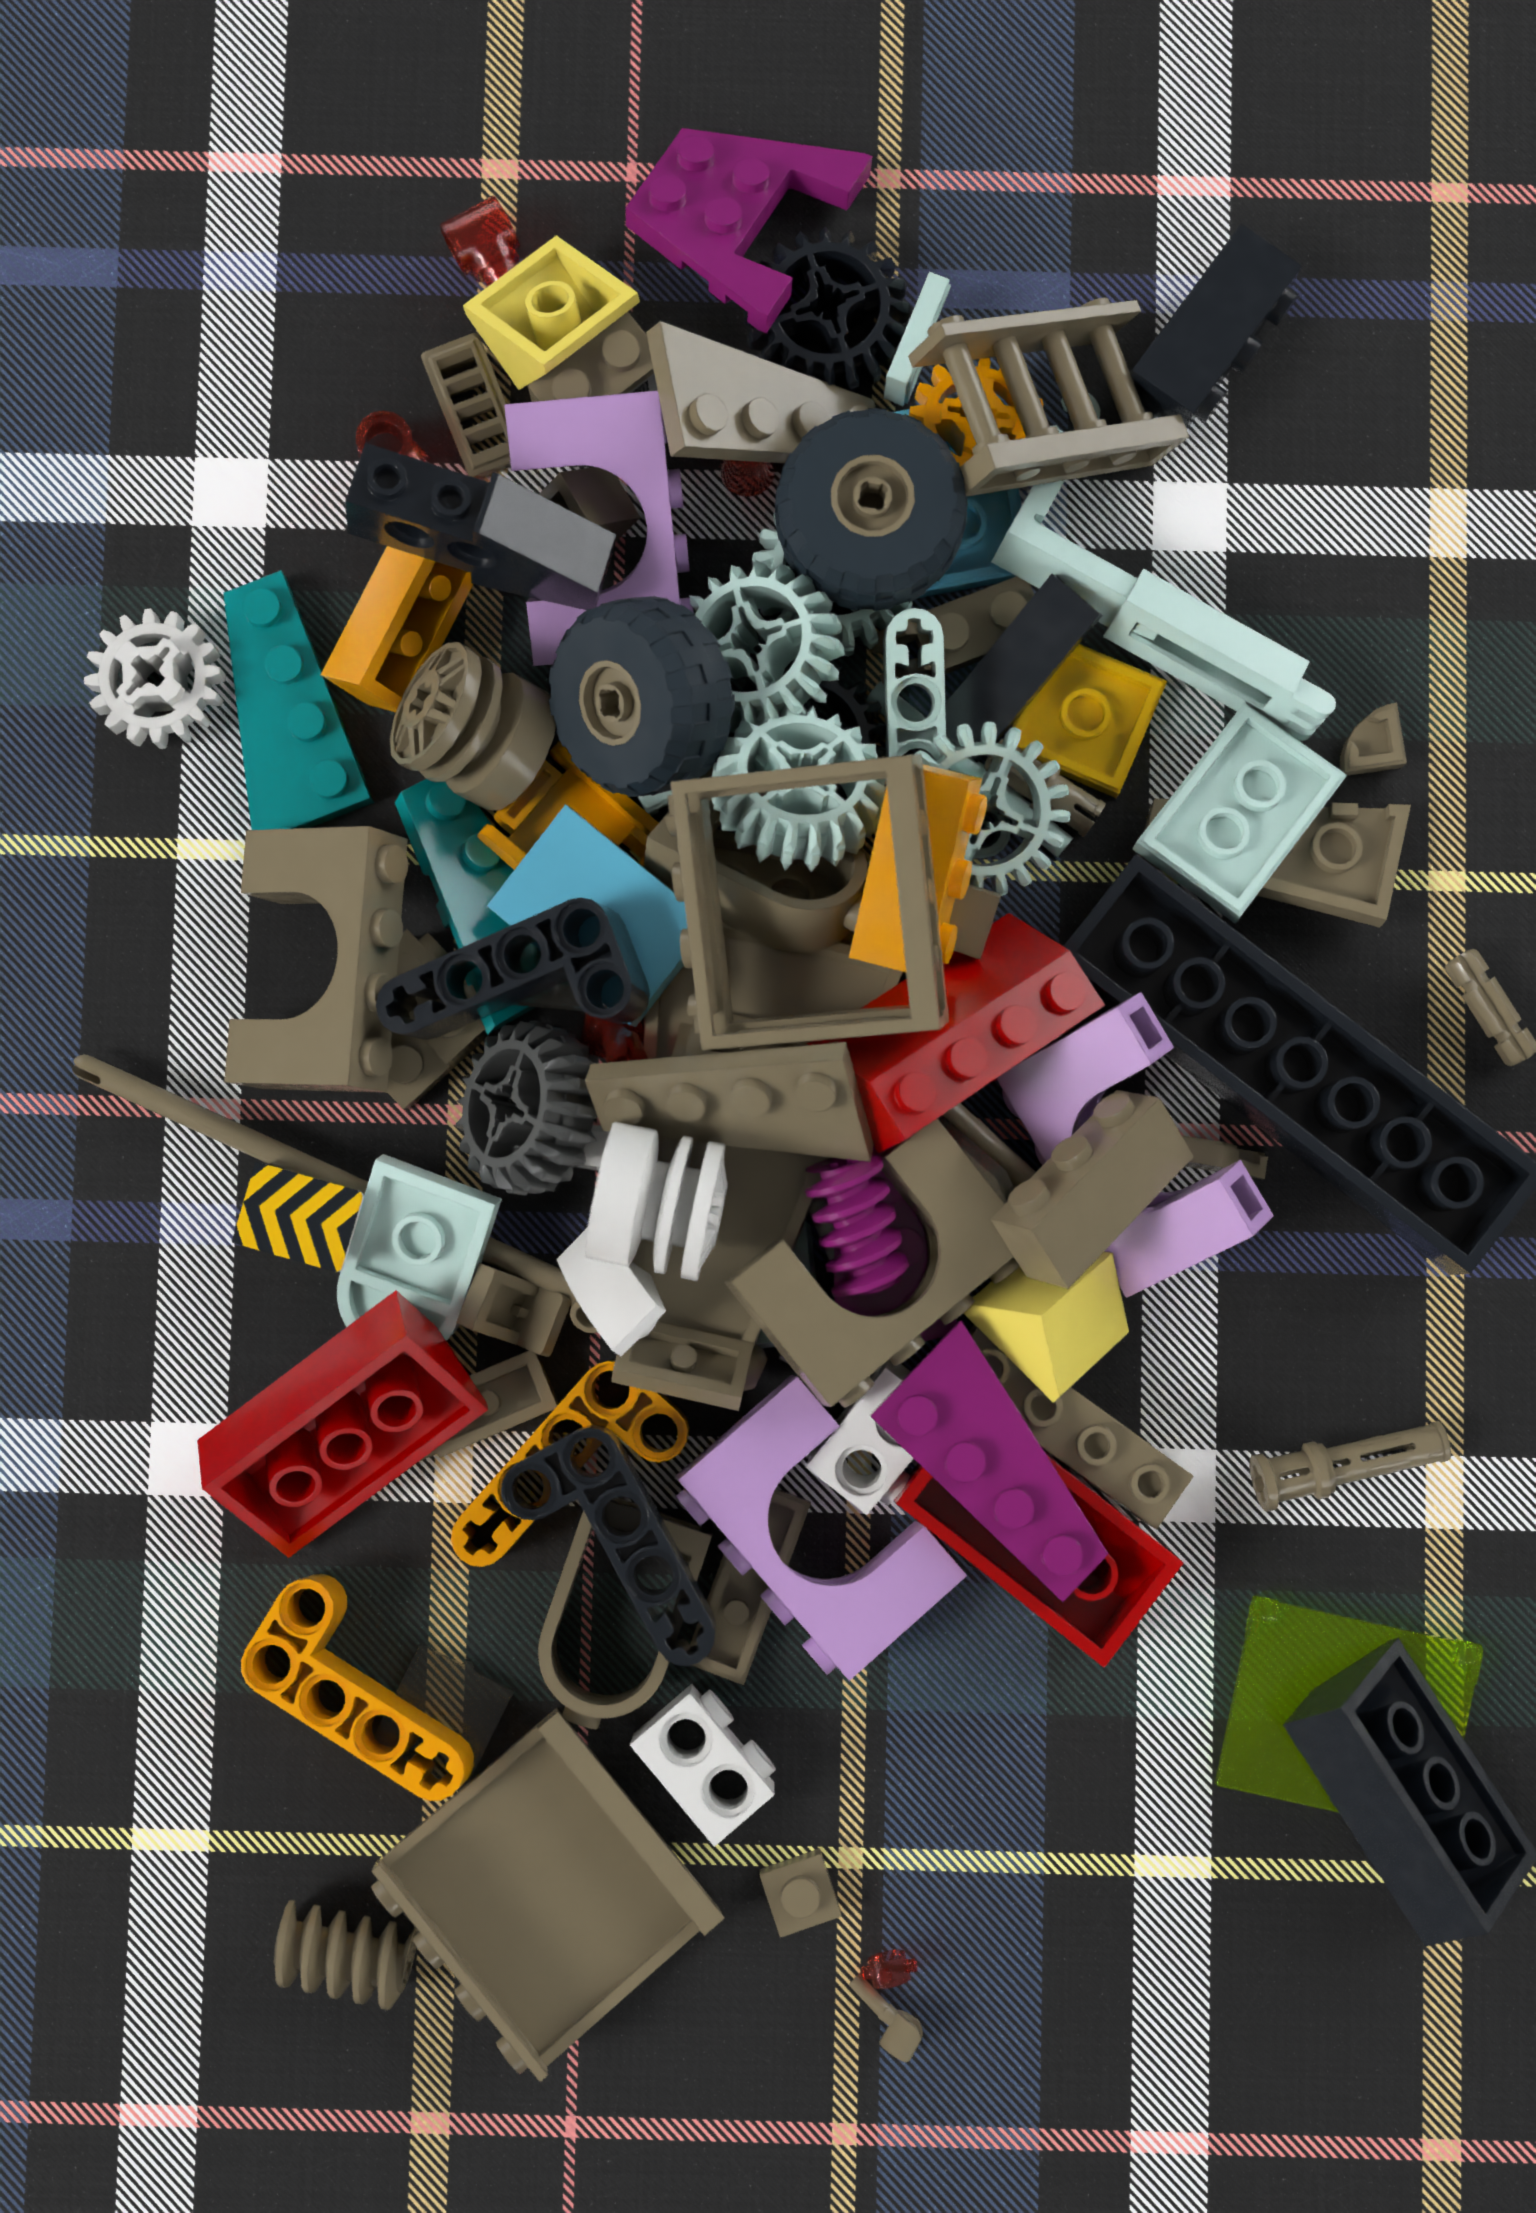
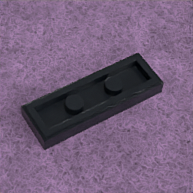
(1021, 661)

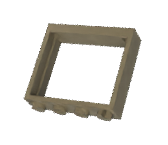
(703, 939)

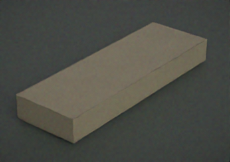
(736, 1599)

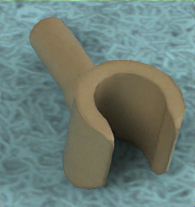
(903, 2029)

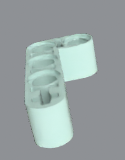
(905, 734)

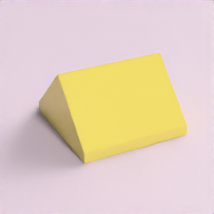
(547, 309)
(1053, 1329)

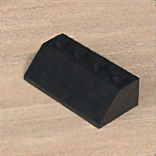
(1413, 1795)

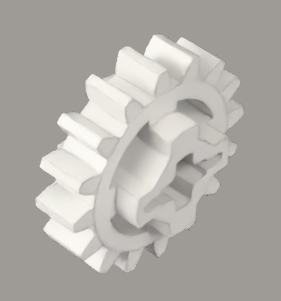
(140, 698)

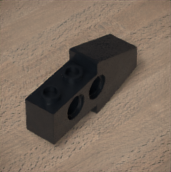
(490, 528)

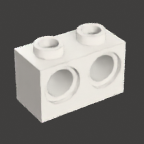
(861, 1432)
(689, 1772)

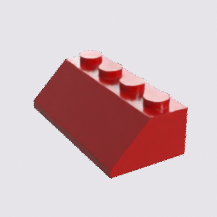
(998, 1015)
(339, 1426)
(1102, 1607)

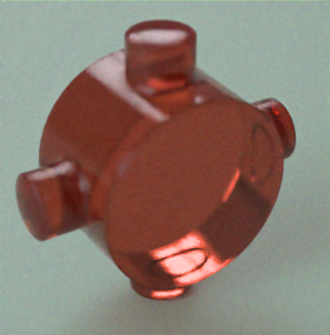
(889, 1969)

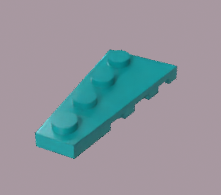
(290, 729)
(461, 868)

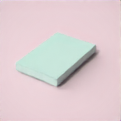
(1239, 812)

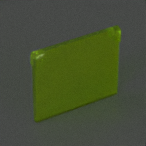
(1290, 1654)

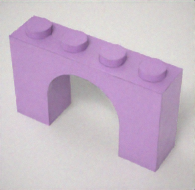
(629, 440)
(1058, 1093)
(847, 1615)

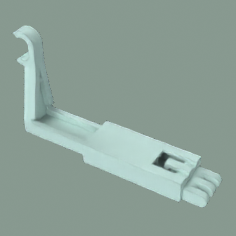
(1167, 623)

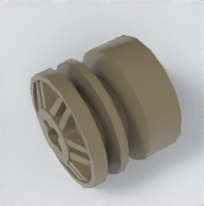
(473, 727)

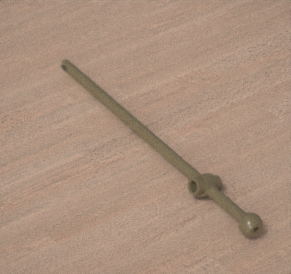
(288, 1158)

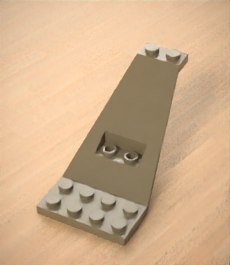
(706, 1334)

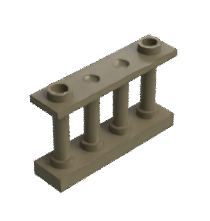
(1044, 452)

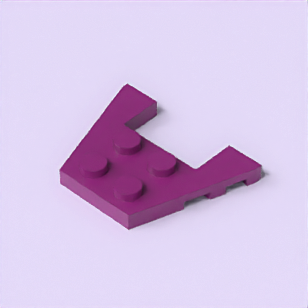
(717, 194)

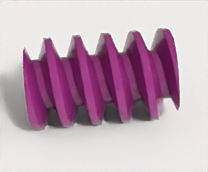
(859, 1225)

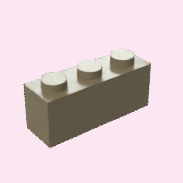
(1092, 1188)

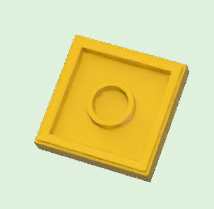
(1092, 718)

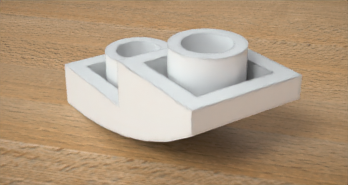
(614, 1297)

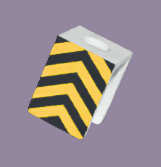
(298, 1217)

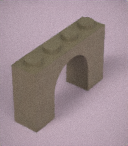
(361, 885)
(840, 1349)

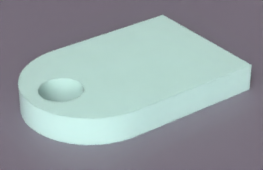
(418, 1239)

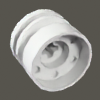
(655, 1201)

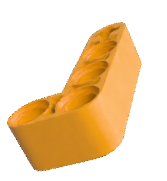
(587, 1410)
(364, 1697)

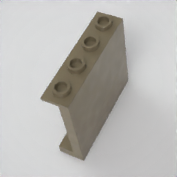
(543, 1893)

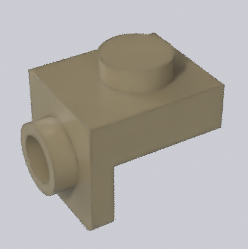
(514, 1310)

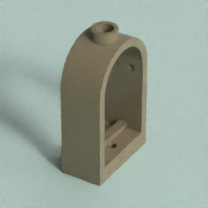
(764, 913)
(582, 1705)

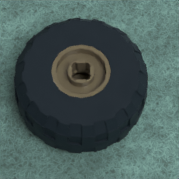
(865, 544)
(641, 695)

